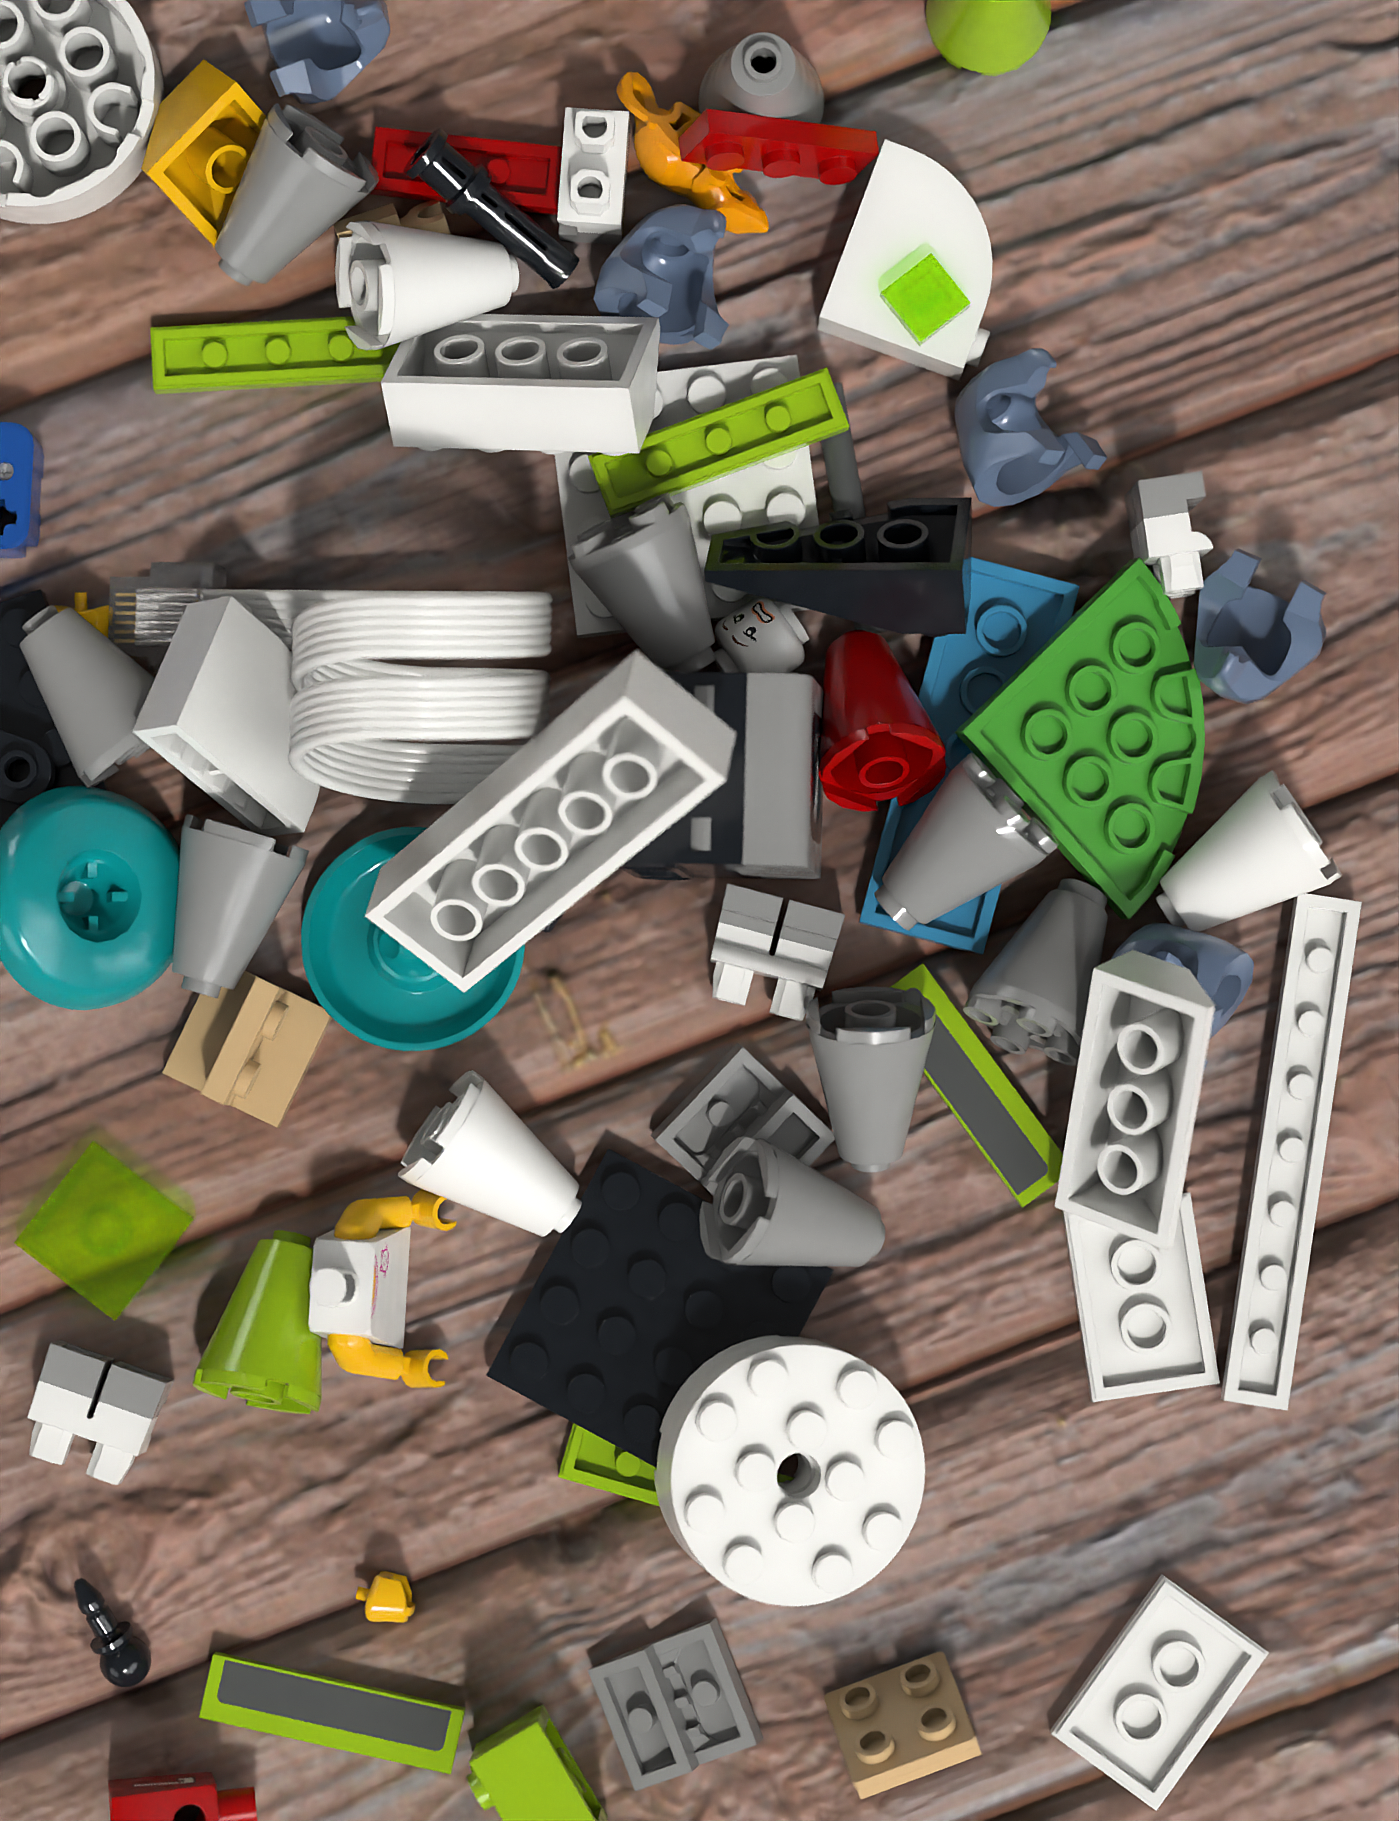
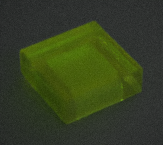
(925, 299)

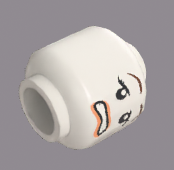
(760, 639)

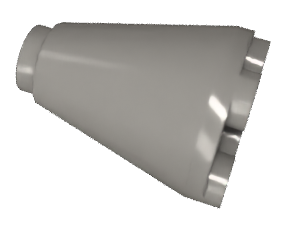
(651, 582)
(962, 847)
(1043, 976)

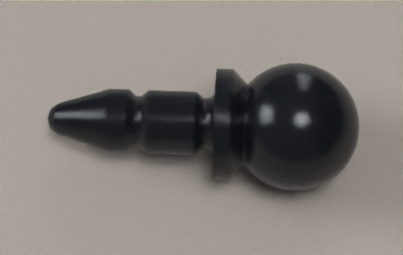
(123, 1657)

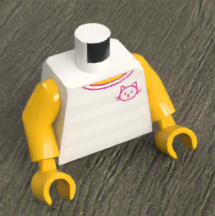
(362, 1287)

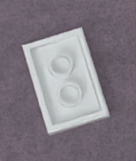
(1140, 1309)
(1159, 1692)

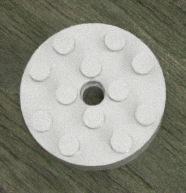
(92, 118)
(853, 1480)

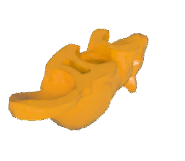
(659, 156)

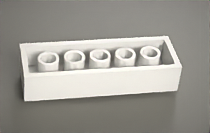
(552, 822)

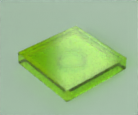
(105, 1230)

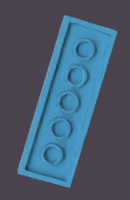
(1006, 625)

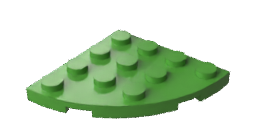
(1104, 737)

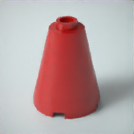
(874, 728)

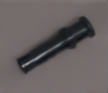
(470, 192)

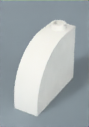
(903, 217)
(226, 716)

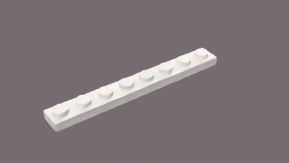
(1291, 1151)

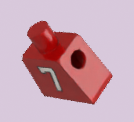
(161, 1796)

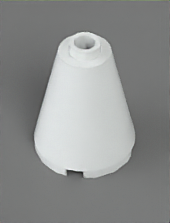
(417, 281)
(1247, 861)
(490, 1161)

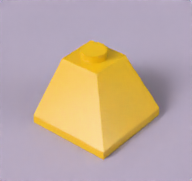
(203, 146)

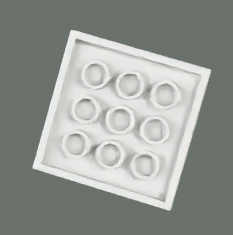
(749, 498)

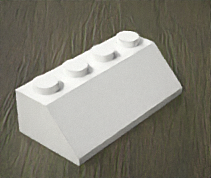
(526, 384)
(1135, 1097)

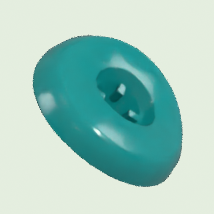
(86, 897)
(371, 978)

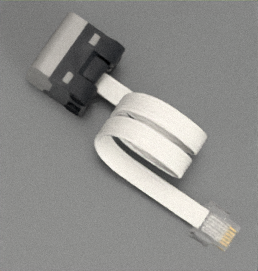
(750, 826)

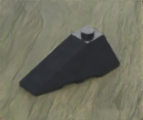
(880, 570)

